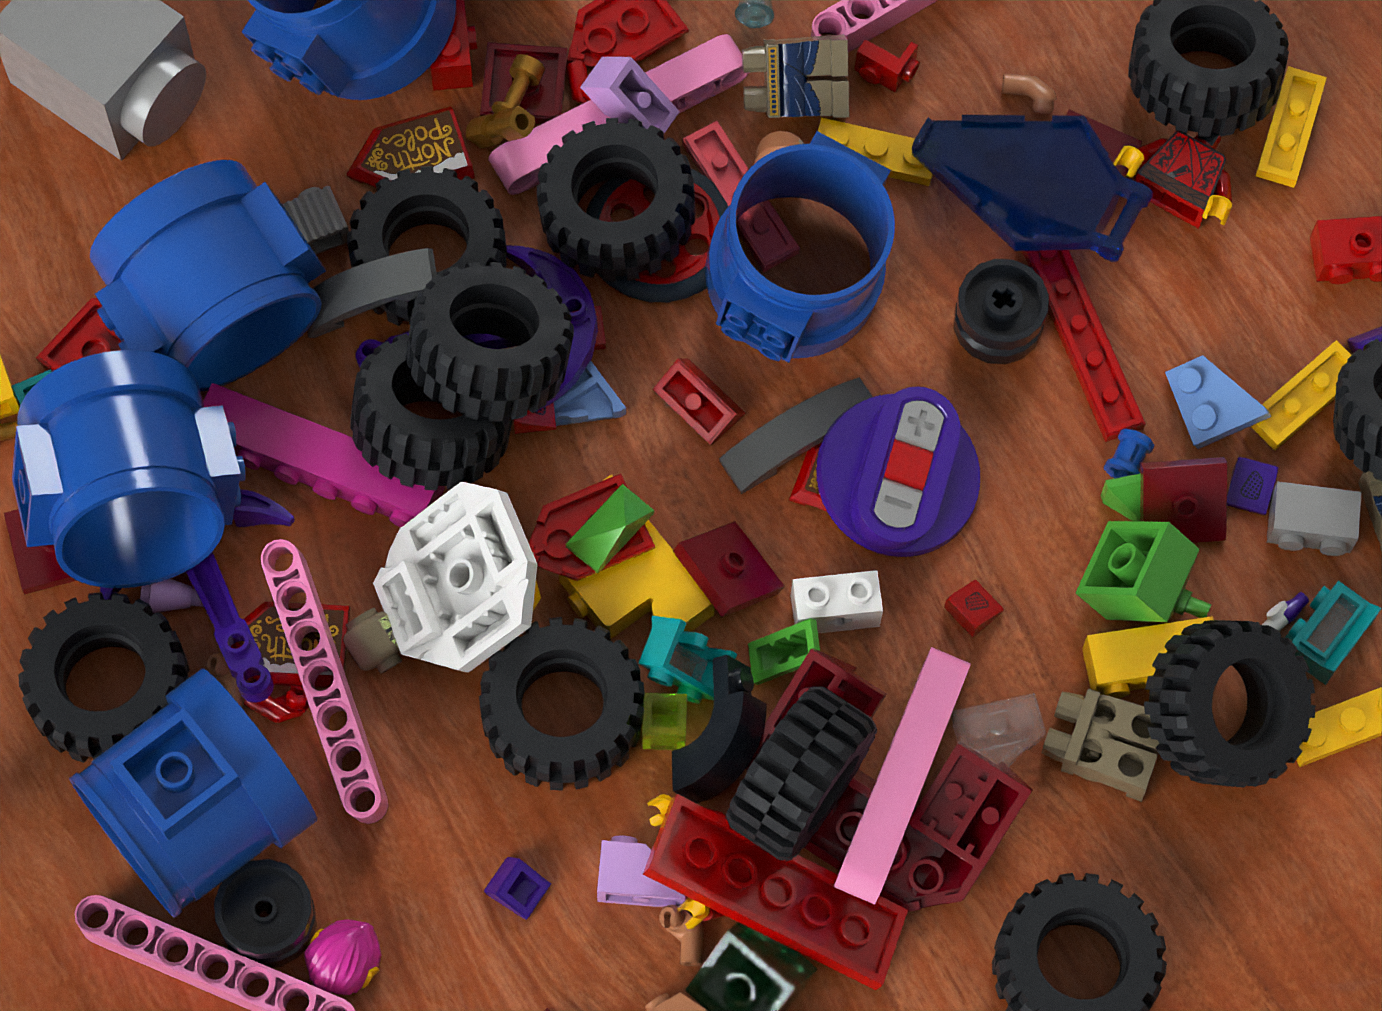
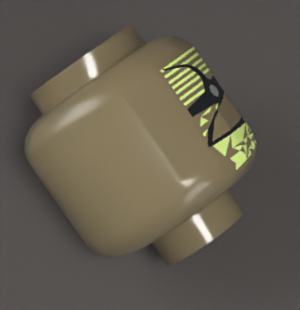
(372, 641)

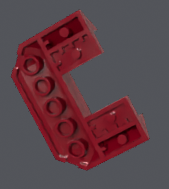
(951, 828)

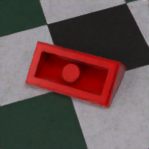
(698, 400)

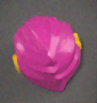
(343, 957)

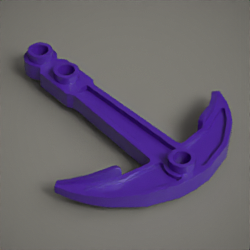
(574, 295)
(219, 606)

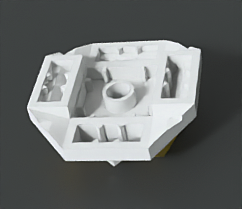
(459, 579)

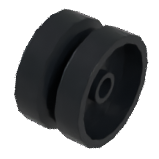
(1000, 311)
(279, 892)

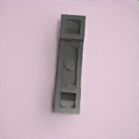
(370, 286)
(789, 435)

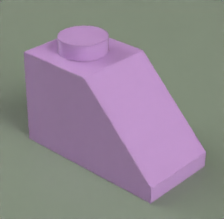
(628, 93)
(623, 879)

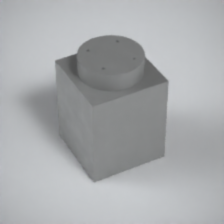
(104, 66)

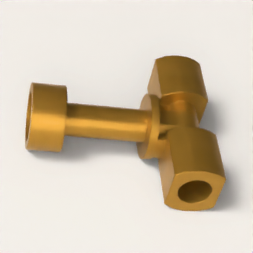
(509, 118)

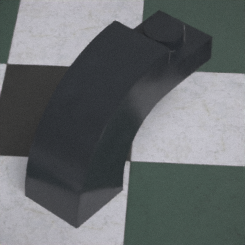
(729, 738)

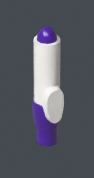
(1286, 612)

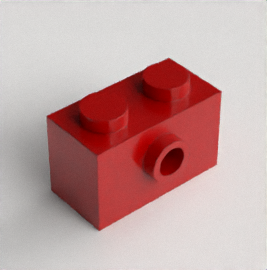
(453, 64)
(1347, 249)

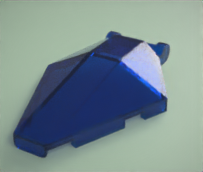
(1034, 180)

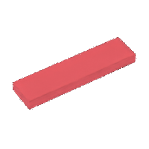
(760, 224)

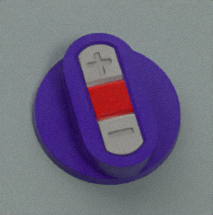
(899, 473)

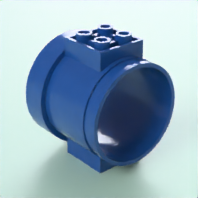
(350, 44)
(207, 273)
(789, 322)
(124, 469)
(193, 794)

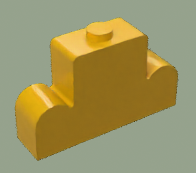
(638, 586)

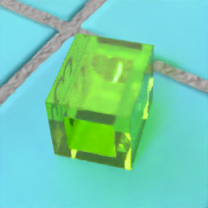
(664, 721)

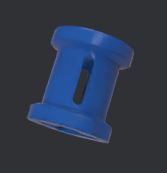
(1129, 454)

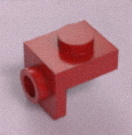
(882, 67)

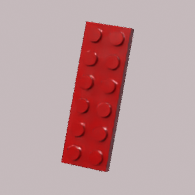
(775, 897)

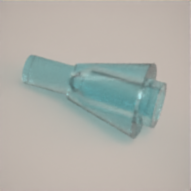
(755, 13)

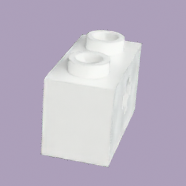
(838, 601)

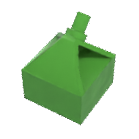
(1141, 573)

